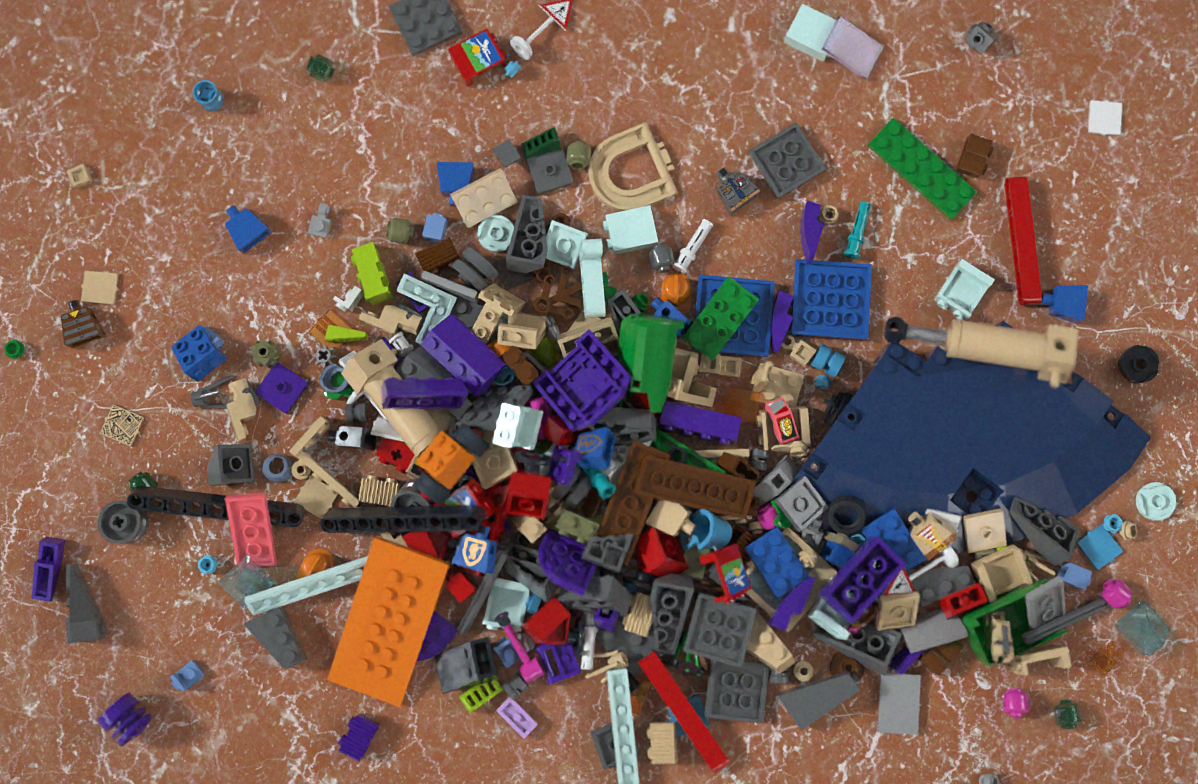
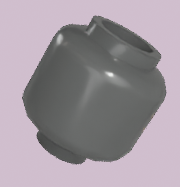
(661, 258)

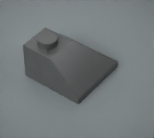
(231, 465)

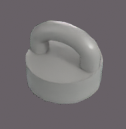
(527, 643)
(989, 778)

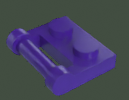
(560, 471)
(564, 658)

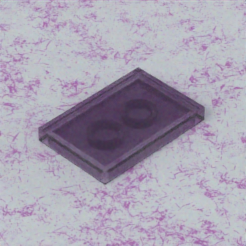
(852, 47)

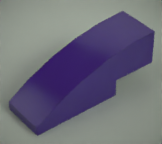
(810, 230)
(780, 320)
(47, 568)
(791, 604)

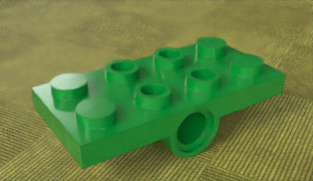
(720, 318)

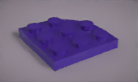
(562, 562)
(437, 637)

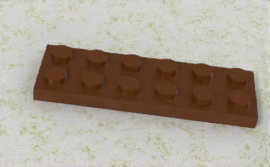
(694, 486)
(626, 509)

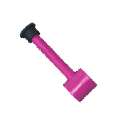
(529, 668)

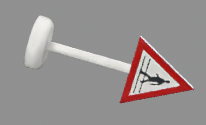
(557, 11)
(902, 581)

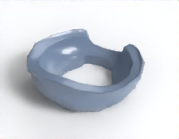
(326, 376)
(284, 475)

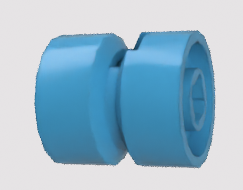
(208, 95)
(828, 360)
(506, 377)

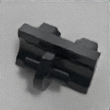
(836, 406)

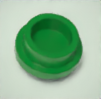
(641, 301)
(14, 349)

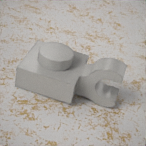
(320, 224)
(812, 534)

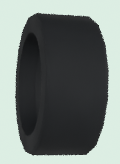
(850, 528)

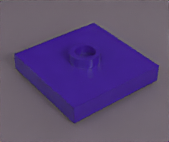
(281, 388)

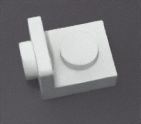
(352, 298)

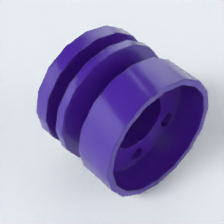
(125, 719)

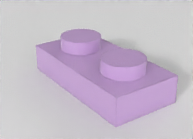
(517, 717)

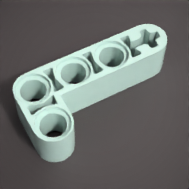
(591, 275)

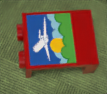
(477, 55)
(469, 494)
(731, 572)

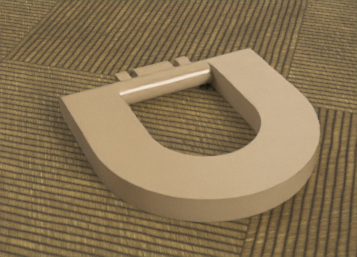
(617, 146)

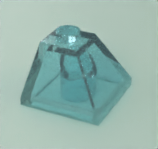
(245, 580)
(1143, 628)

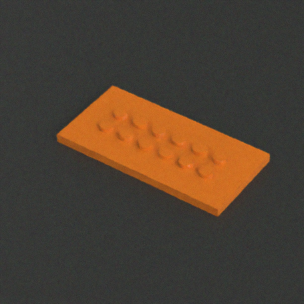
(388, 621)

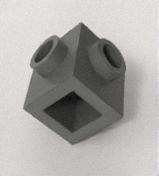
(981, 36)

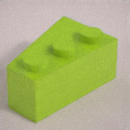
(371, 274)

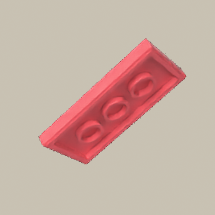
(251, 528)

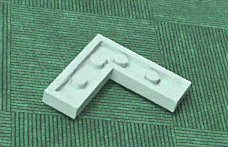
(439, 301)

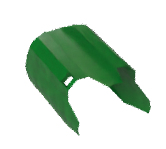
(648, 355)
(1015, 611)

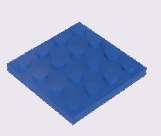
(831, 299)
(754, 333)

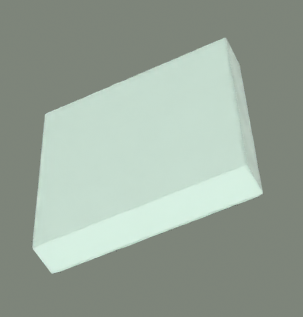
(564, 244)

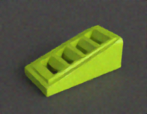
(341, 334)
(467, 703)

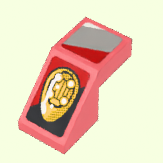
(783, 421)

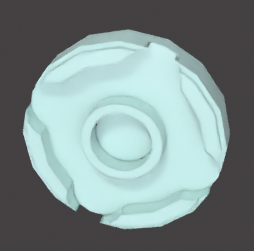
(495, 233)
(1156, 501)

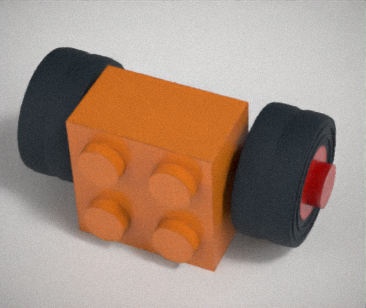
(448, 462)

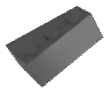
(940, 582)

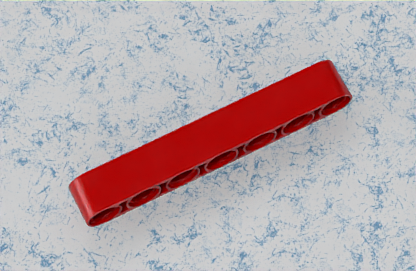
(1023, 241)
(684, 712)

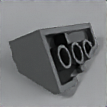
(528, 241)
(423, 365)
(1049, 534)
(669, 608)
(85, 618)
(867, 647)

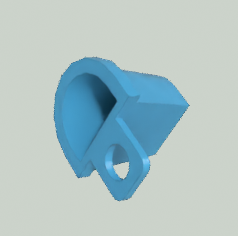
(709, 533)

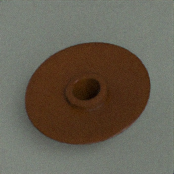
(866, 616)
(839, 662)

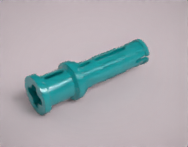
(856, 238)
(599, 480)

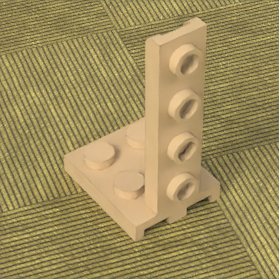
(497, 302)
(776, 383)
(307, 442)

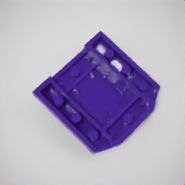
(584, 383)

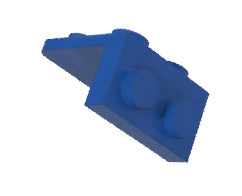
(197, 354)

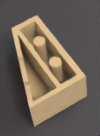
(603, 329)
(767, 646)

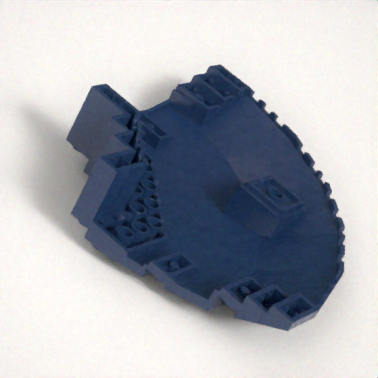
(962, 425)

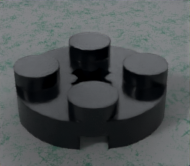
(1140, 353)

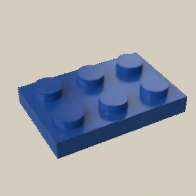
(896, 536)
(776, 562)

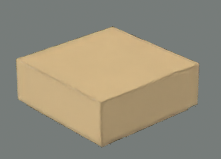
(79, 176)

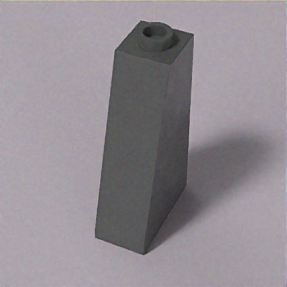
(815, 699)

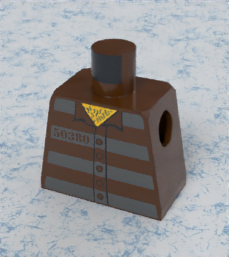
(80, 325)

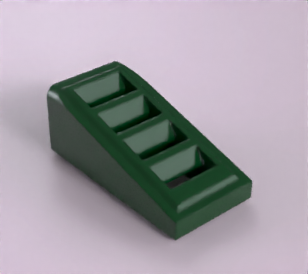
(547, 141)

